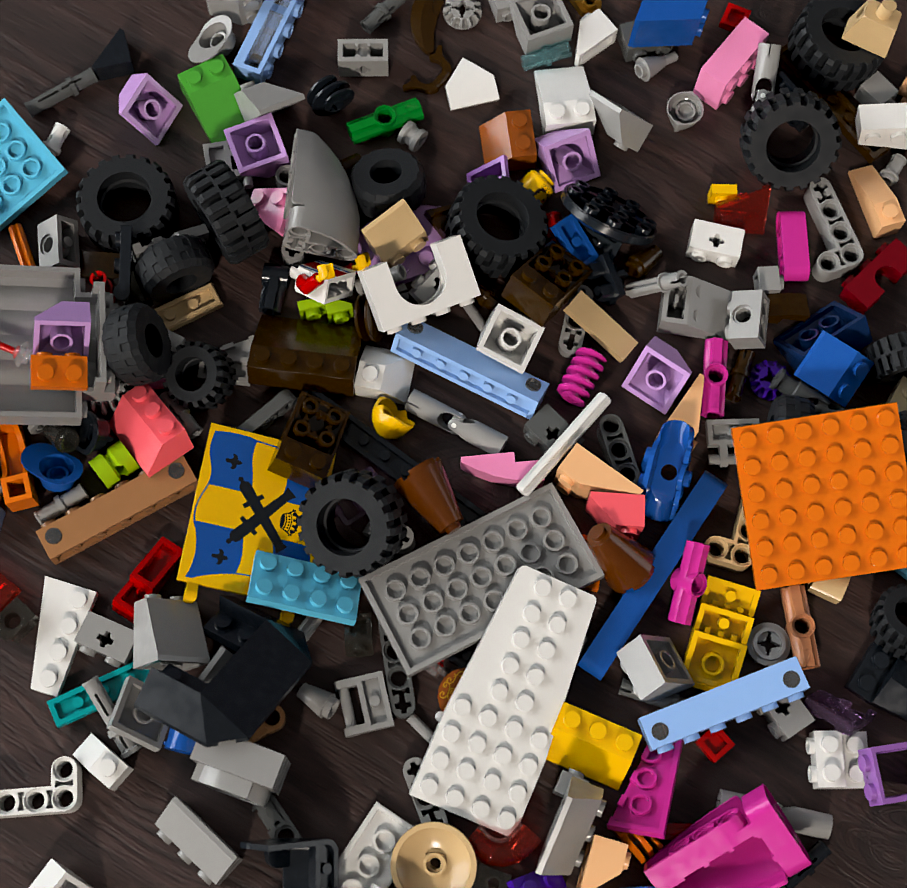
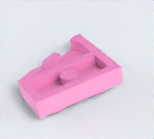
(270, 206)

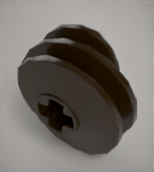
(365, 321)

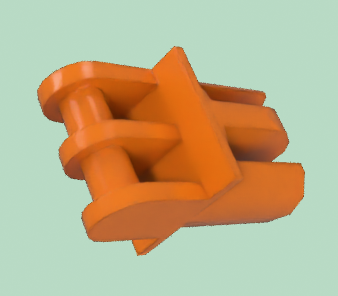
(629, 838)

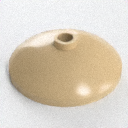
(429, 840)

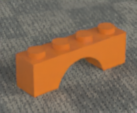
(16, 481)

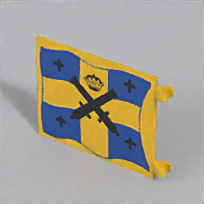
(237, 512)

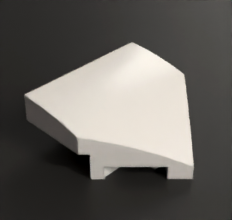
(470, 86)

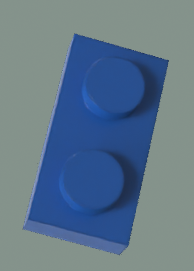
(574, 240)

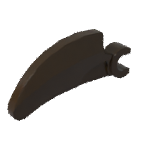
(423, 23)

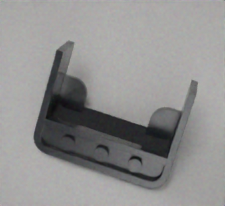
(303, 860)

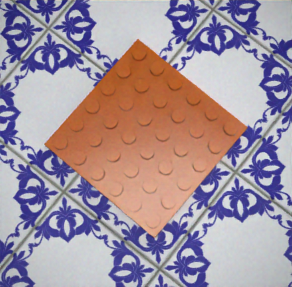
(823, 495)

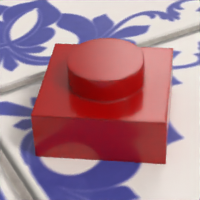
(733, 16)
(714, 744)

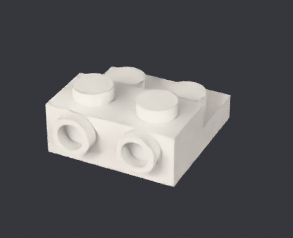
(835, 759)

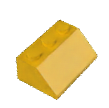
(592, 746)

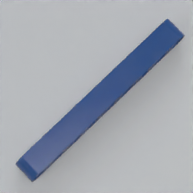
(667, 554)

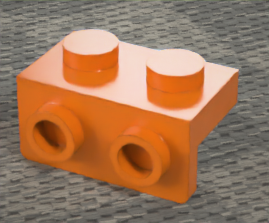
(58, 372)

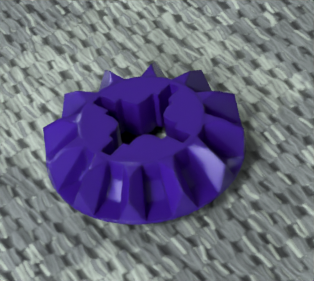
(759, 373)

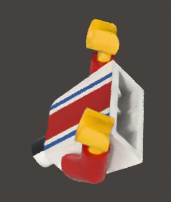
(327, 281)

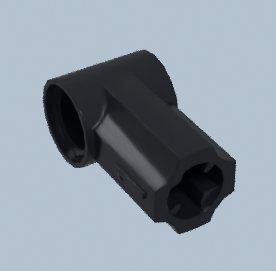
(274, 282)

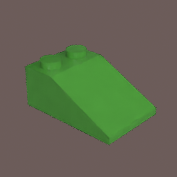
(211, 96)

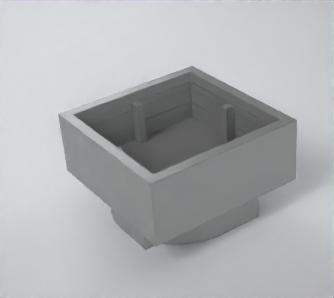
(240, 770)

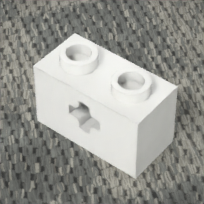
(727, 242)

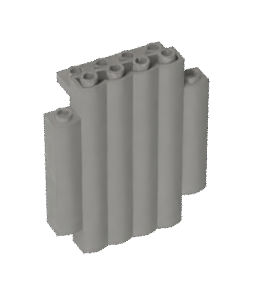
(23, 295)

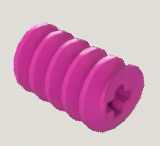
(579, 376)

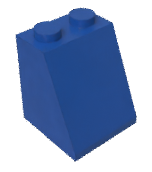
(668, 22)

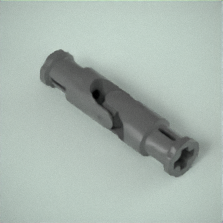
(790, 386)

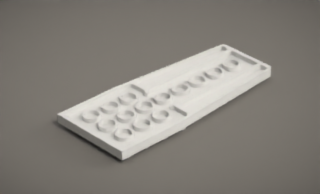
(506, 704)

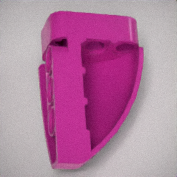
(732, 847)

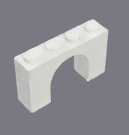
(455, 287)

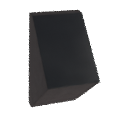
(115, 59)

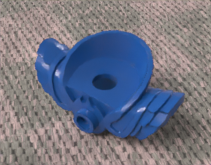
(670, 447)

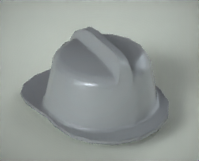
(213, 40)

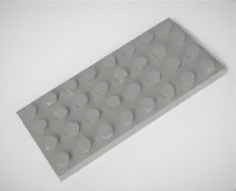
(450, 588)

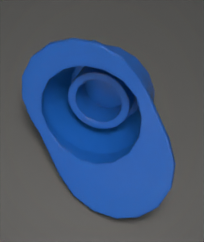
(54, 469)

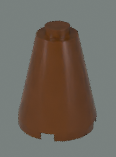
(431, 495)
(621, 558)

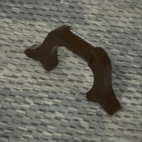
(433, 87)

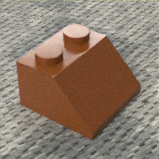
(510, 136)

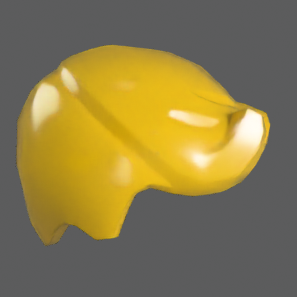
(388, 420)

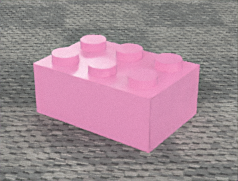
(730, 64)

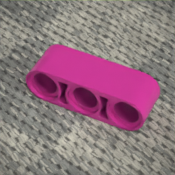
(792, 245)

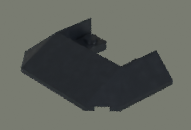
(246, 689)

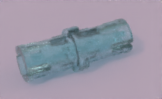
(546, 56)

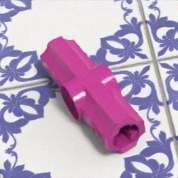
(714, 392)
(688, 582)

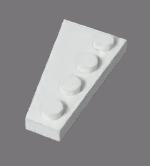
(61, 617)

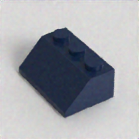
(834, 319)

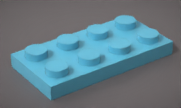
(302, 588)

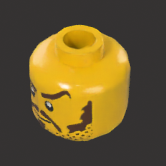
(539, 184)

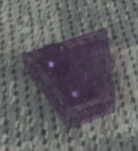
(838, 712)

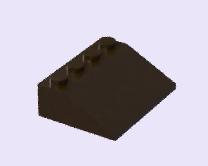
(304, 355)

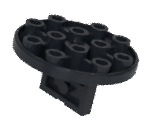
(606, 221)

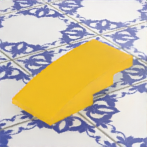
(720, 633)

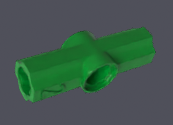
(370, 125)

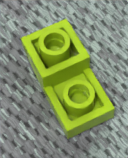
(336, 311)

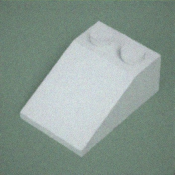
(564, 99)

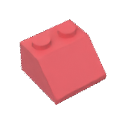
(618, 510)

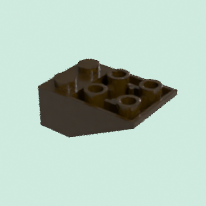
(546, 282)
(309, 441)

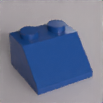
(833, 368)

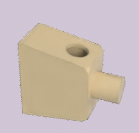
(873, 26)

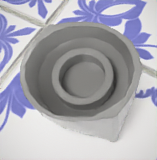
(684, 110)

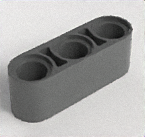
(620, 441)

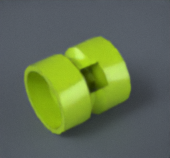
(114, 464)

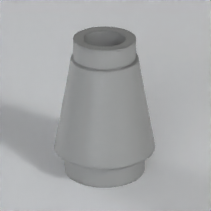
(319, 700)

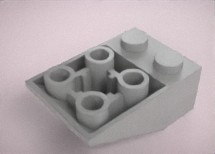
(695, 310)

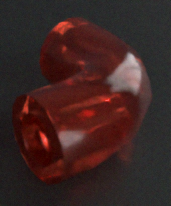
(506, 850)

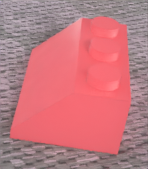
(149, 430)

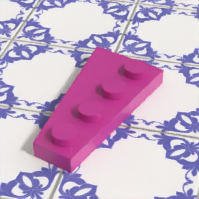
(649, 795)

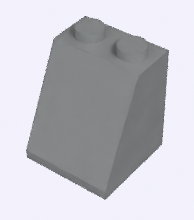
(167, 634)

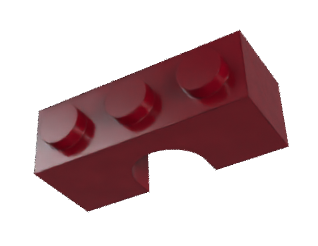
(863, 291)

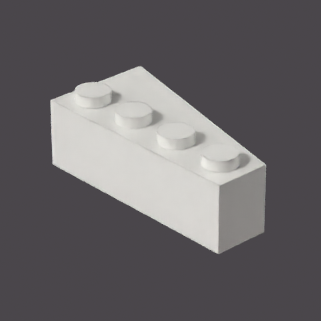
(882, 125)

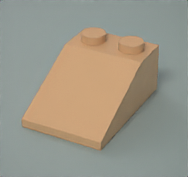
(585, 473)

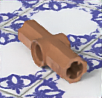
(797, 610)

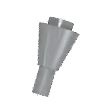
(649, 66)

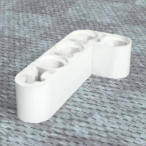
(52, 794)

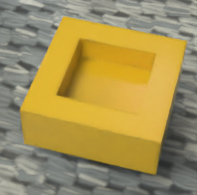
(721, 192)

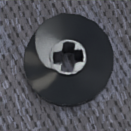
(329, 96)

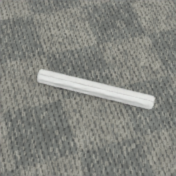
(563, 444)

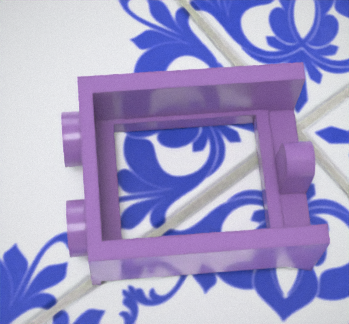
(873, 784)

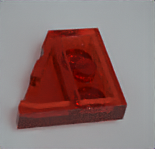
(745, 211)

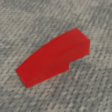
(147, 577)

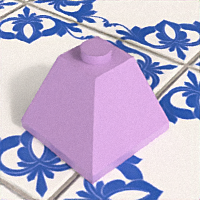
(148, 106)
(567, 156)
(63, 329)
(658, 375)

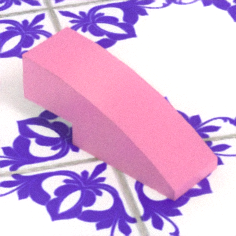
(497, 468)

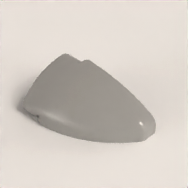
(319, 202)

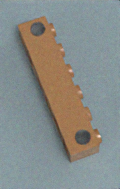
(115, 510)

